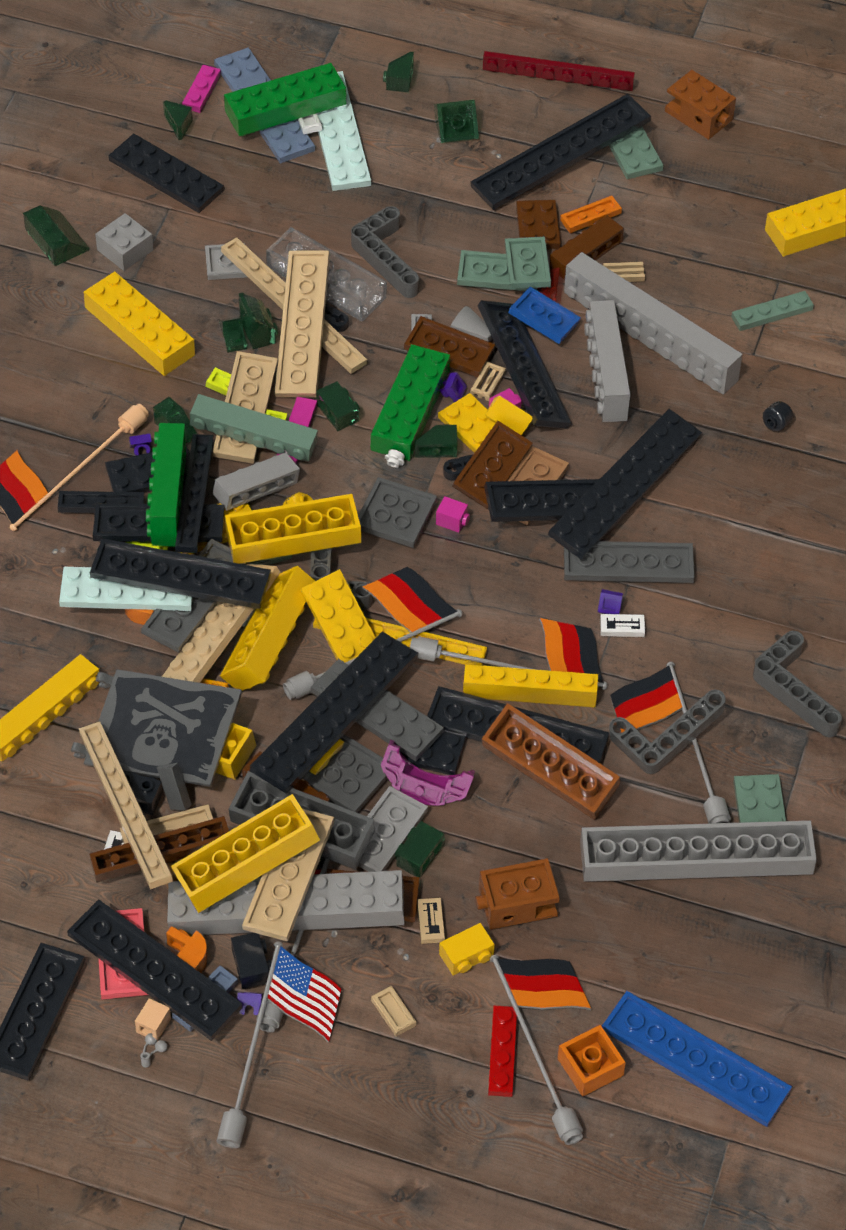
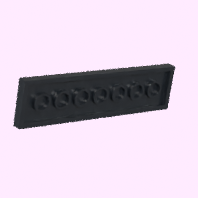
(524, 365)
(180, 573)
(475, 715)
(155, 969)

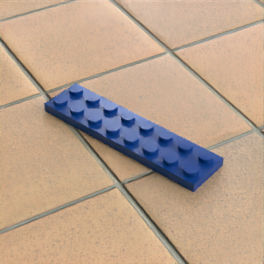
(697, 1058)

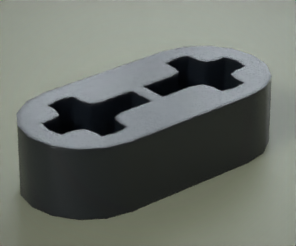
(334, 315)
(457, 464)

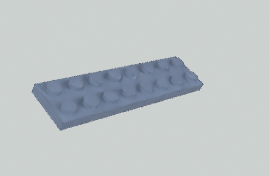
(283, 139)

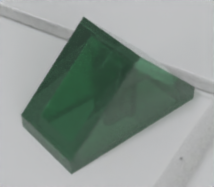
(178, 117)

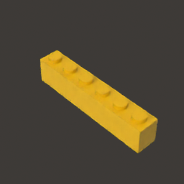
(531, 685)
(46, 704)

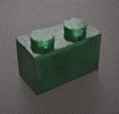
(337, 406)
(419, 849)

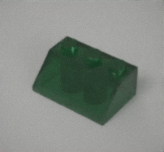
(53, 234)

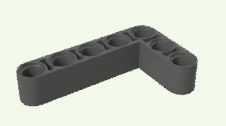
(368, 243)
(321, 567)
(787, 687)
(669, 736)

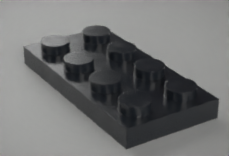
(133, 472)

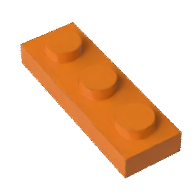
(590, 213)

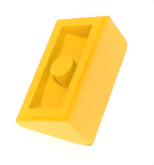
(508, 414)

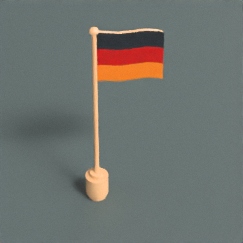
(23, 491)

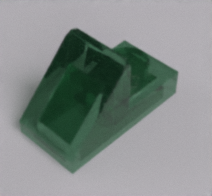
(233, 334)

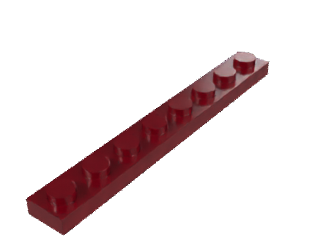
(558, 71)

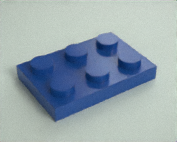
(544, 315)

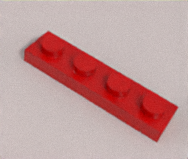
(502, 1051)

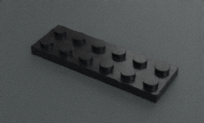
(166, 173)
(534, 499)
(129, 522)
(36, 1008)

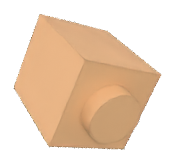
(153, 1019)

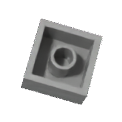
(124, 242)

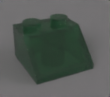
(456, 120)
(257, 321)

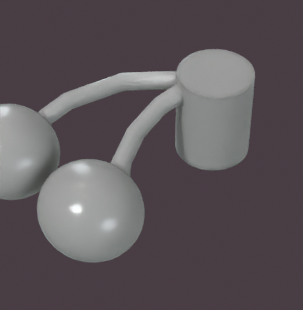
(160, 1046)

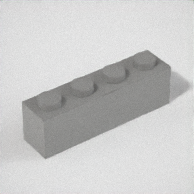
(256, 481)

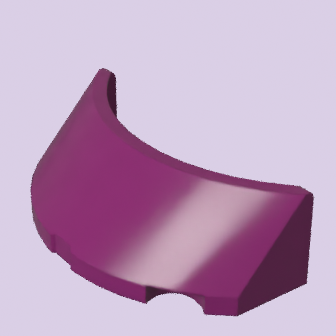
(422, 785)

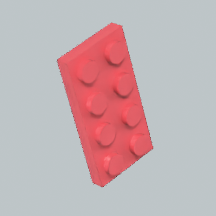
(111, 982)

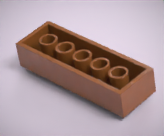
(551, 761)

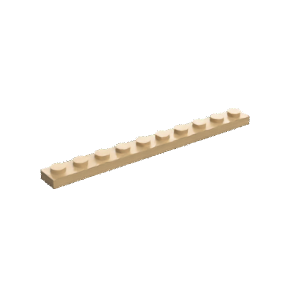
(274, 287)
(125, 805)

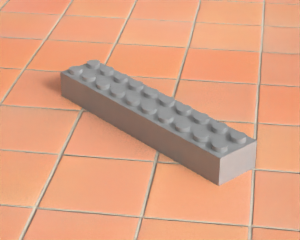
(655, 324)
(697, 850)
(330, 903)

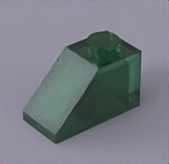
(399, 73)
(170, 412)
(437, 442)

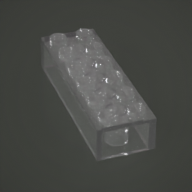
(348, 284)

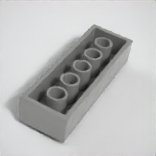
(607, 361)

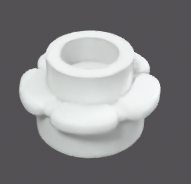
(395, 458)

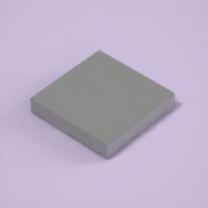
(219, 265)

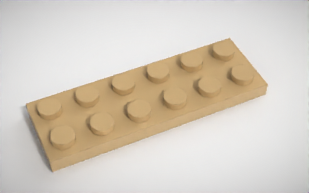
(250, 389)
(285, 886)

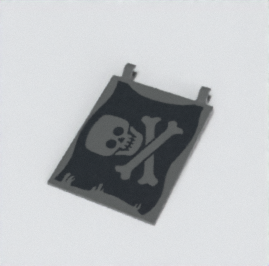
(164, 723)

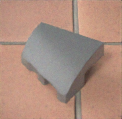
(472, 324)

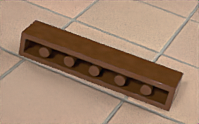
(172, 845)

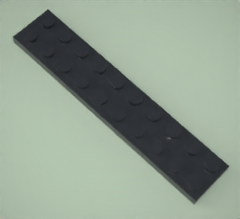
(560, 151)
(624, 484)
(333, 712)

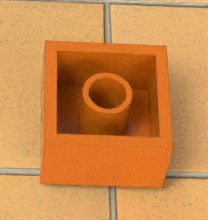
(591, 1060)

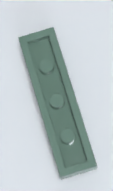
(772, 310)

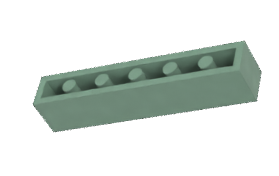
(253, 427)

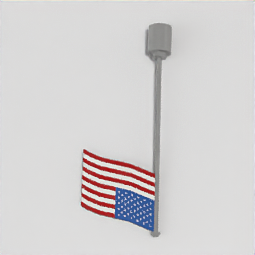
(300, 995)

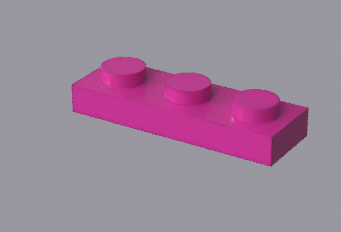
(202, 88)

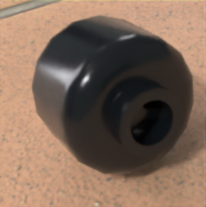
(777, 416)

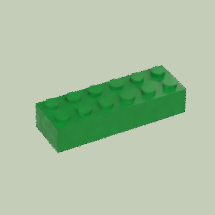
(285, 99)
(410, 401)
(166, 484)

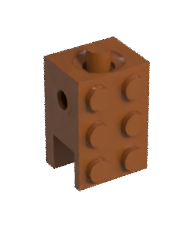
(700, 104)
(517, 894)

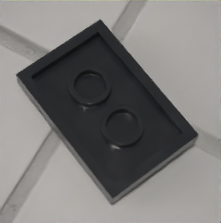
(442, 755)

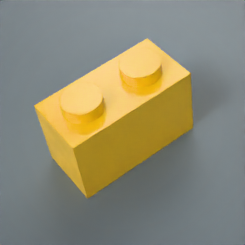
(236, 751)
(466, 949)

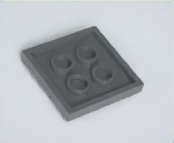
(396, 512)
(350, 776)

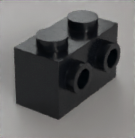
(146, 791)
(250, 959)

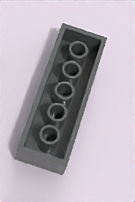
(349, 833)

